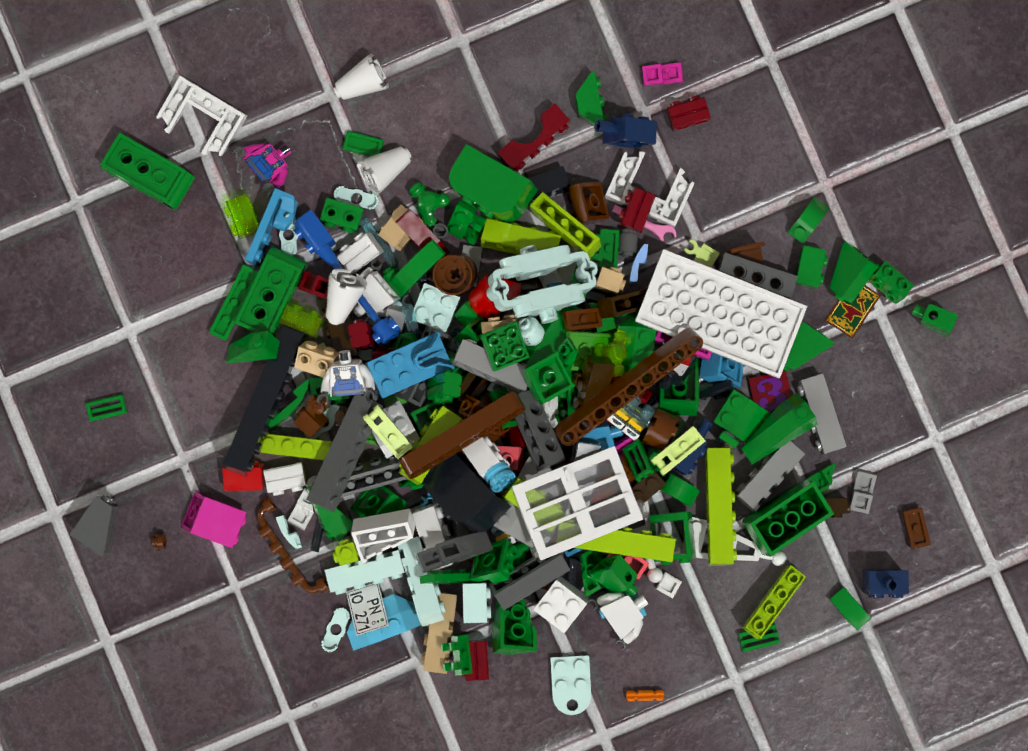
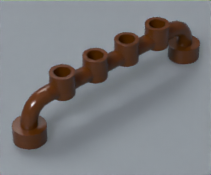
(277, 547)

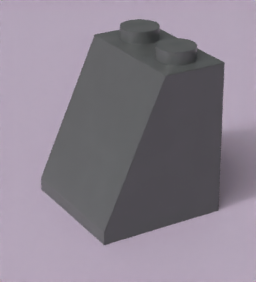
(98, 525)

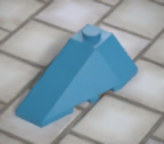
(721, 369)

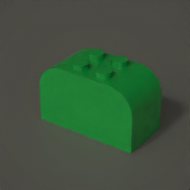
(490, 186)
(787, 517)

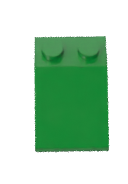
(683, 398)
(740, 416)

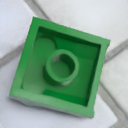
(547, 378)

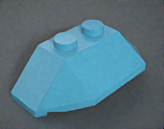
(401, 618)

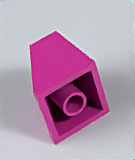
(214, 520)

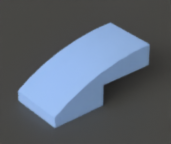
(641, 259)

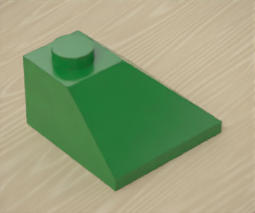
(377, 501)

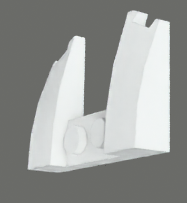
(186, 93)
(666, 211)

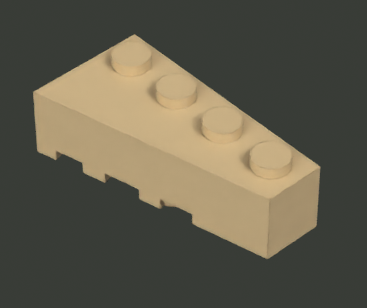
(438, 634)

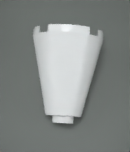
(361, 79)
(383, 168)
(343, 294)

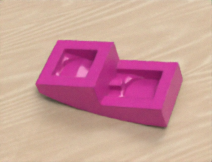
(662, 74)

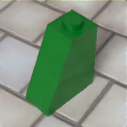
(851, 273)
(806, 346)

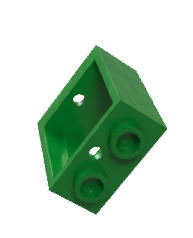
(686, 517)

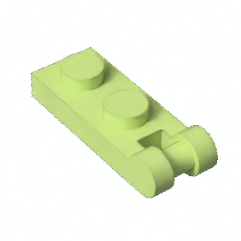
(388, 432)
(678, 450)

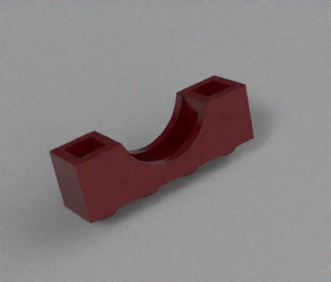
(516, 154)

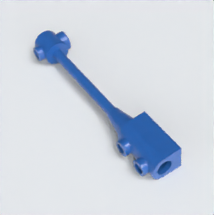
(320, 242)

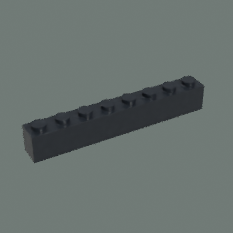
(263, 404)

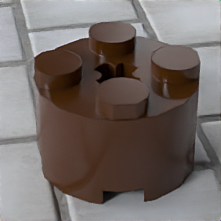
(661, 429)

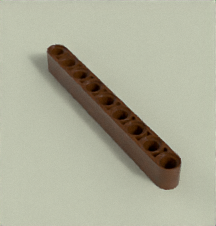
(628, 386)

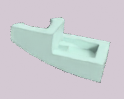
(293, 538)

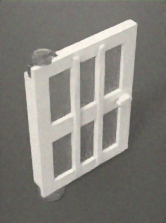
(577, 503)

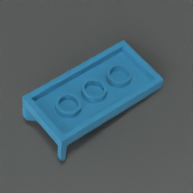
(274, 216)
(409, 365)

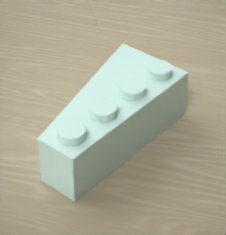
(358, 574)
(424, 595)

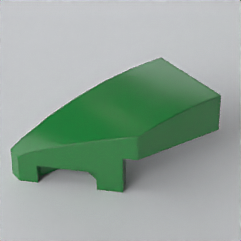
(823, 478)

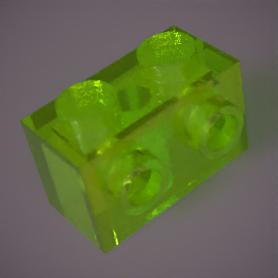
(299, 320)

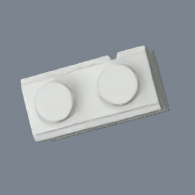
(360, 252)
(285, 478)

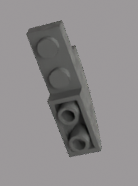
(454, 550)

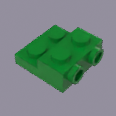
(494, 564)

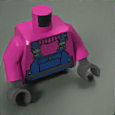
(266, 164)

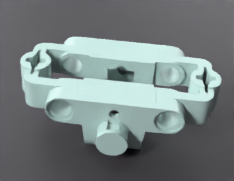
(540, 263)

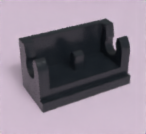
(551, 182)

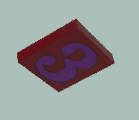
(769, 390)

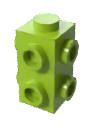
(346, 552)

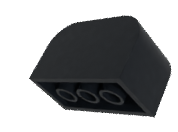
(464, 494)

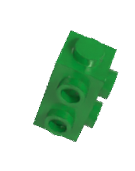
(891, 282)

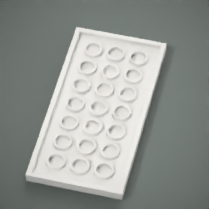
(724, 311)

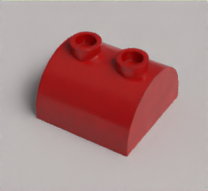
(485, 307)

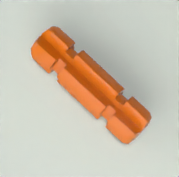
(645, 695)

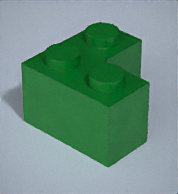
(471, 322)

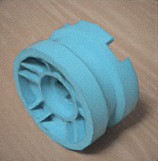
(499, 477)

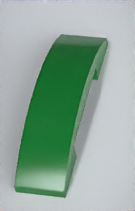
(416, 268)
(301, 392)

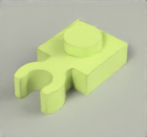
(704, 255)

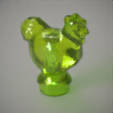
(615, 351)

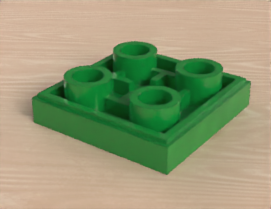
(504, 346)

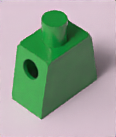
(944, 319)
(615, 575)

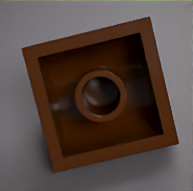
(588, 202)

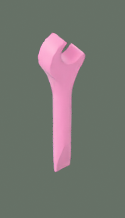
(658, 230)

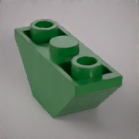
(589, 101)

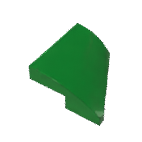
(588, 562)

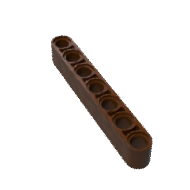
(462, 435)

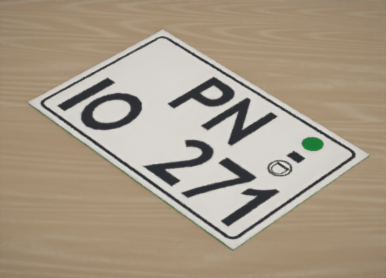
(367, 609)

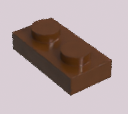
(582, 319)
(916, 528)

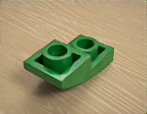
(567, 353)
(850, 608)

